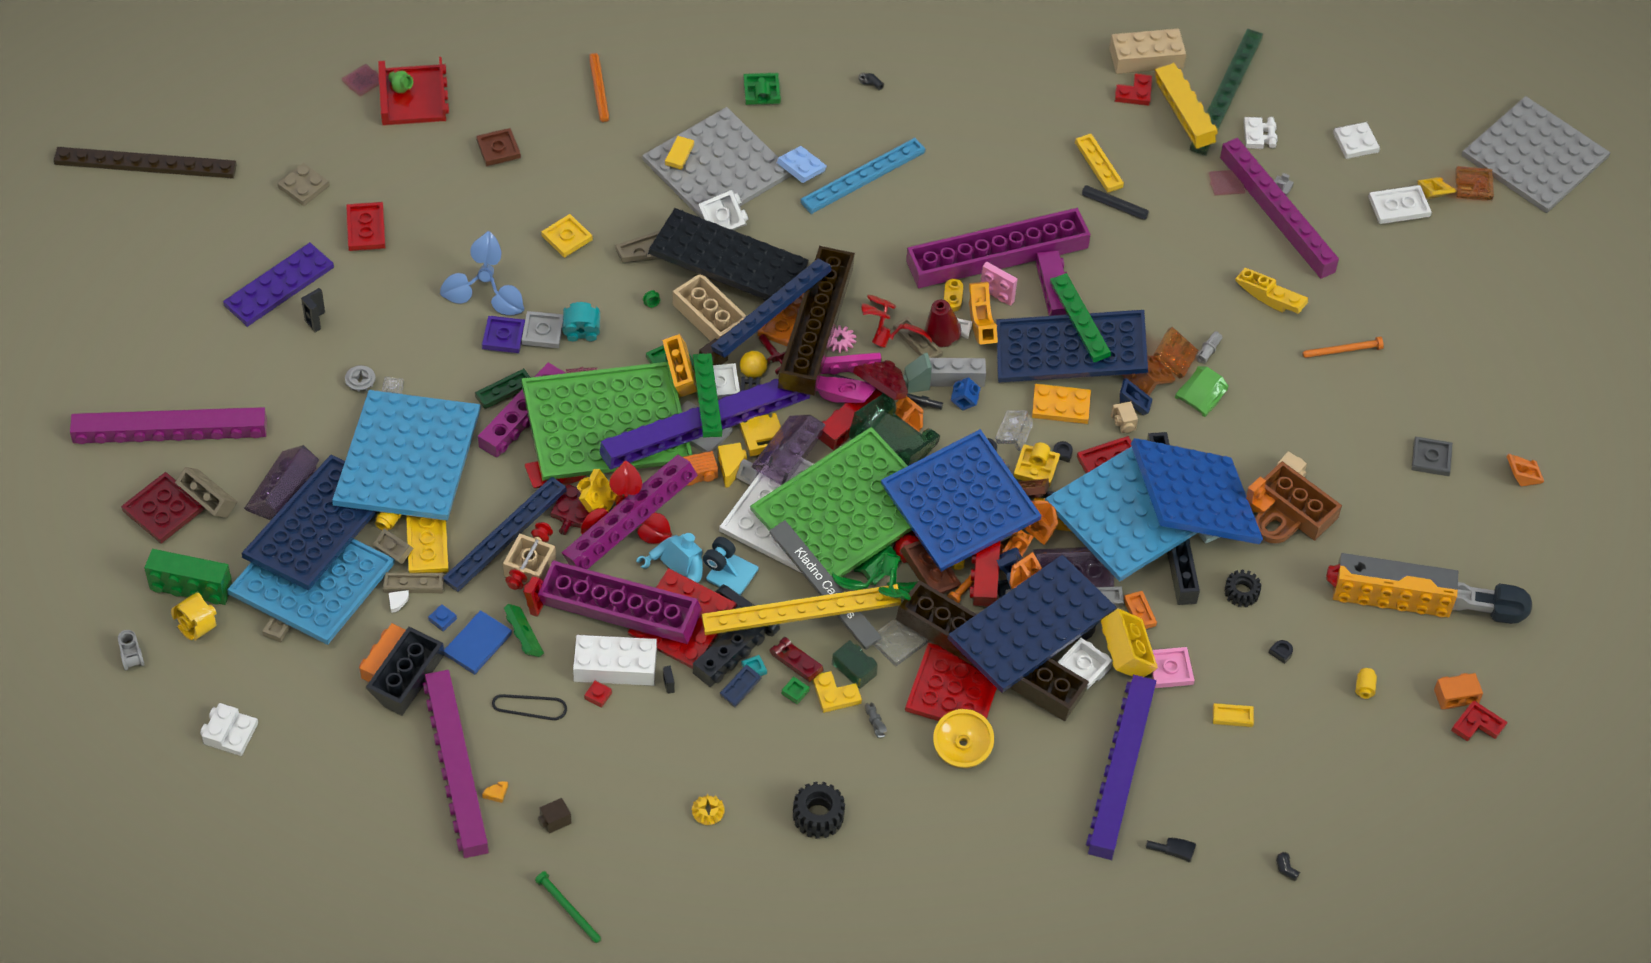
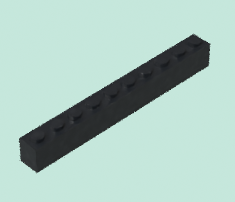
(1181, 556)

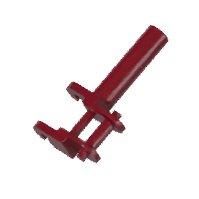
(775, 355)

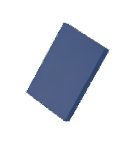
(477, 642)

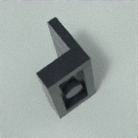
(313, 307)

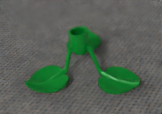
(889, 568)

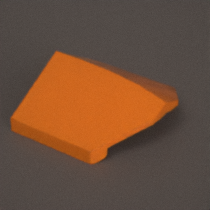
(910, 413)
(1525, 471)
(1045, 527)
(1024, 569)

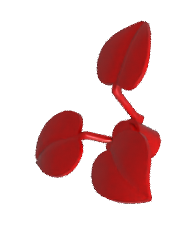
(883, 333)
(627, 481)

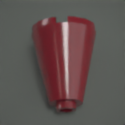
(942, 324)

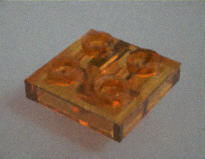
(1474, 183)
(1176, 352)

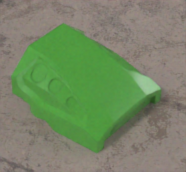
(1203, 390)

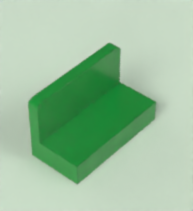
(871, 564)

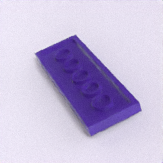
(278, 284)

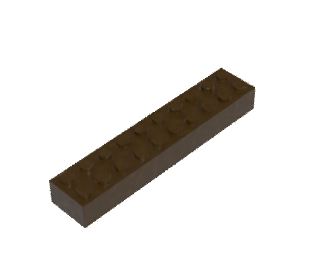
(816, 324)
(937, 616)

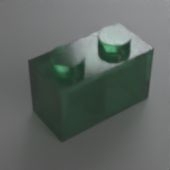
(855, 664)

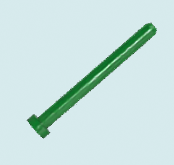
(542, 879)

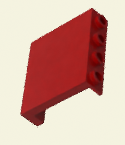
(421, 102)

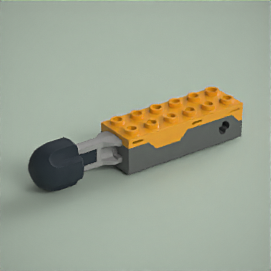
(1421, 589)

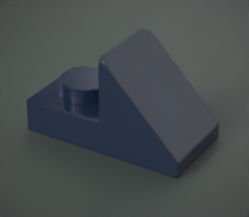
(1138, 398)
(1008, 559)

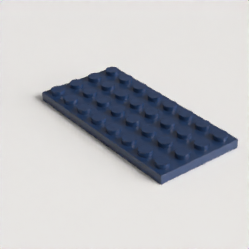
(1053, 350)
(308, 530)
(1031, 623)

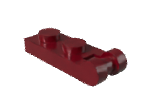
(796, 659)

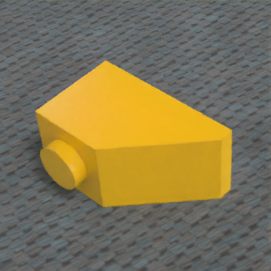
(729, 461)

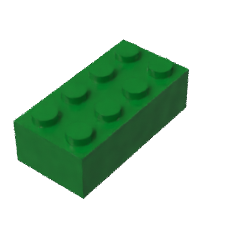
(187, 575)

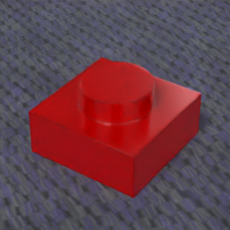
(598, 694)

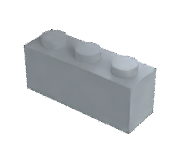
(950, 370)

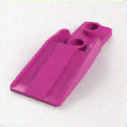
(844, 389)

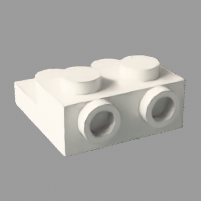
(725, 210)
(1087, 661)
(228, 729)

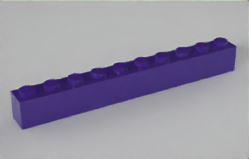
(1122, 767)

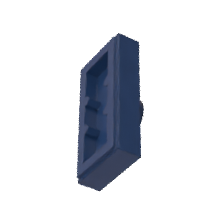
(740, 685)

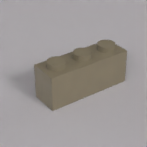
(206, 492)

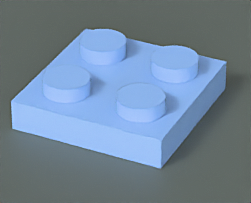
(801, 164)

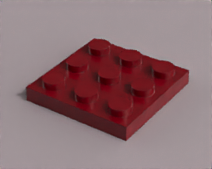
(162, 508)

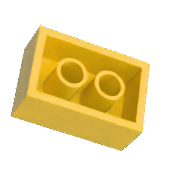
(1128, 643)

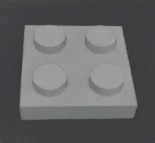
(542, 329)

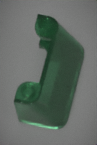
(898, 434)

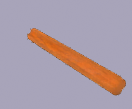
(599, 87)

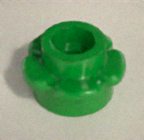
(651, 298)

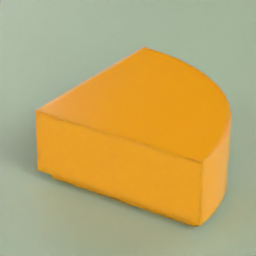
(496, 792)

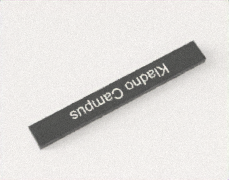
(822, 581)

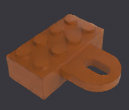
(1296, 506)

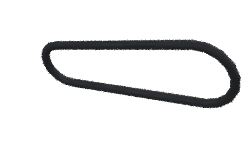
(530, 697)

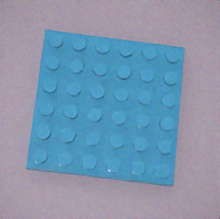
(1115, 516)
(327, 603)

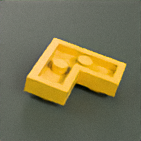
(835, 697)

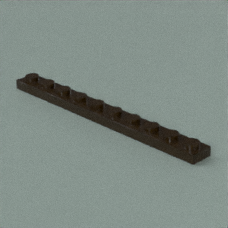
(145, 162)

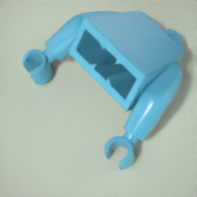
(679, 555)

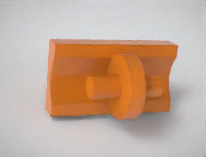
(1019, 540)

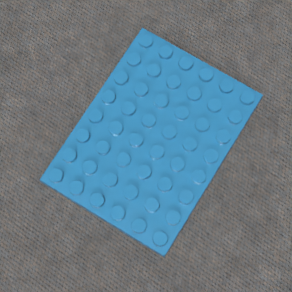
(407, 455)

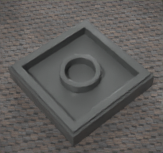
(1432, 456)

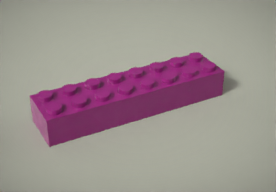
(620, 602)

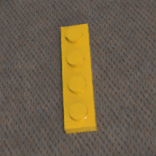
(1099, 163)

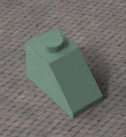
(918, 374)

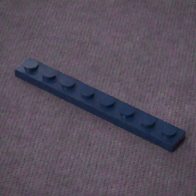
(771, 308)
(504, 534)

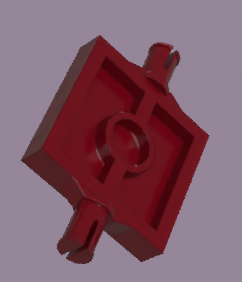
(569, 509)

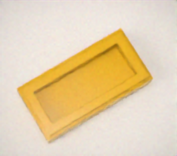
(679, 152)
(1233, 715)

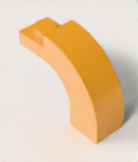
(980, 312)

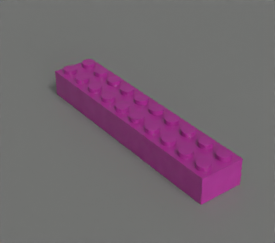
(1000, 246)

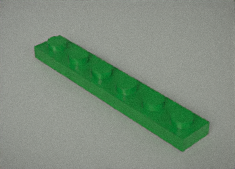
(1080, 317)
(707, 395)

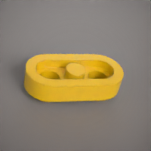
(954, 291)

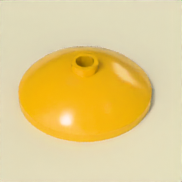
(968, 727)

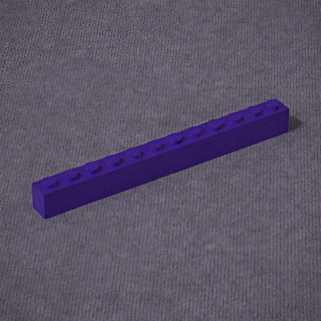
(687, 425)

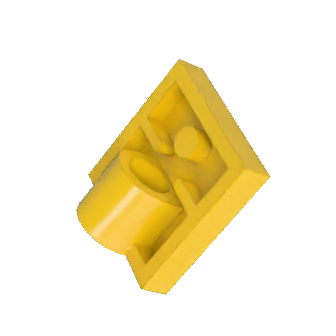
(1036, 463)
(596, 492)

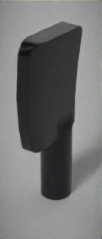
(1175, 847)

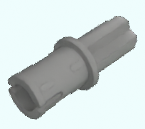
(1208, 347)

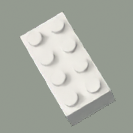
(615, 660)

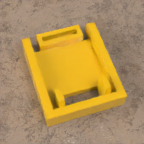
(758, 430)

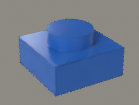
(442, 617)

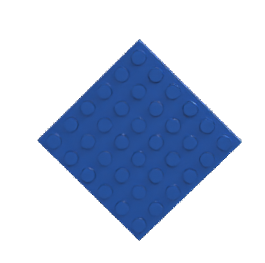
(1196, 491)
(960, 500)

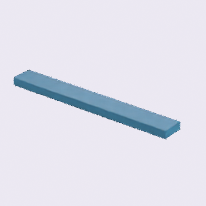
(862, 175)

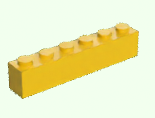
(1185, 105)

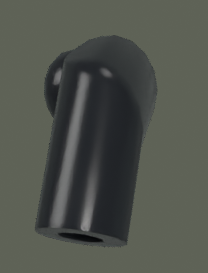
(871, 79)
(1284, 866)

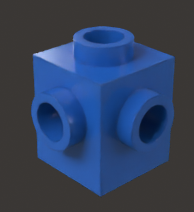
(965, 393)

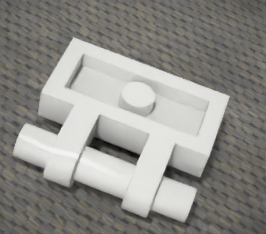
(1254, 132)

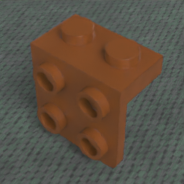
(1156, 375)

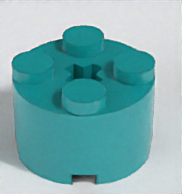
(581, 322)

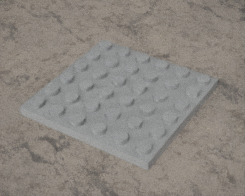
(1536, 154)
(722, 160)

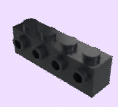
(726, 654)

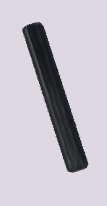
(1115, 202)

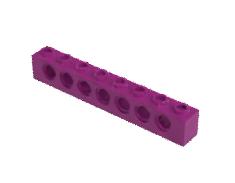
(630, 513)

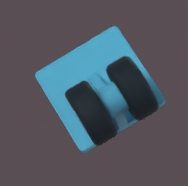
(727, 567)

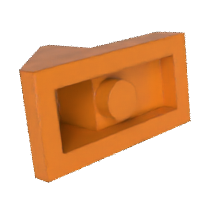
(1257, 498)

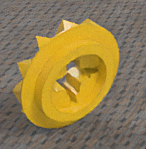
(699, 811)

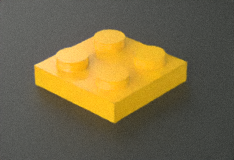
(567, 235)

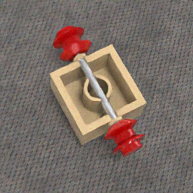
(529, 557)

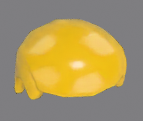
(753, 364)

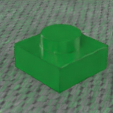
(795, 690)

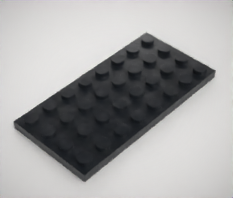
(725, 255)

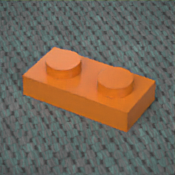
(1138, 606)

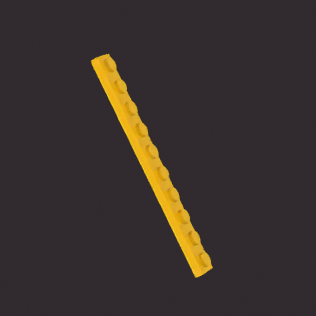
(797, 610)

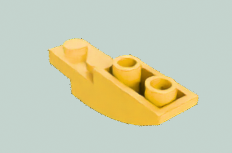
(1266, 291)

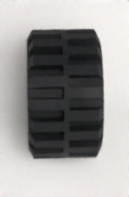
(818, 824)

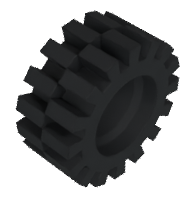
(1242, 579)

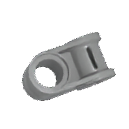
(130, 653)

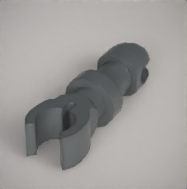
(875, 720)

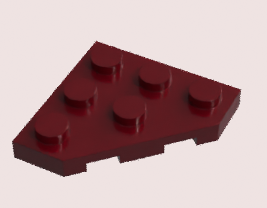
(884, 377)

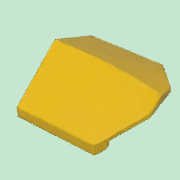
(1435, 187)

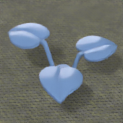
(486, 251)

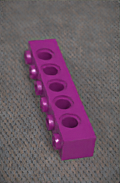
(510, 420)

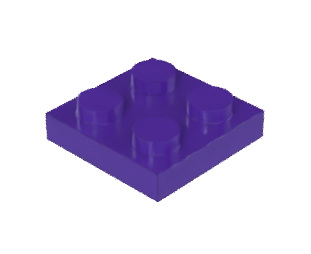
(503, 334)

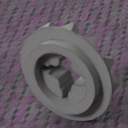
(353, 374)

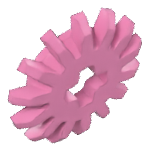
(843, 344)

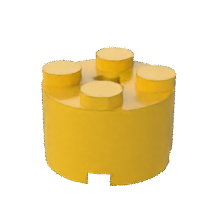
(194, 616)

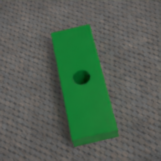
(523, 630)

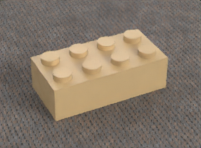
(1147, 50)
(706, 307)

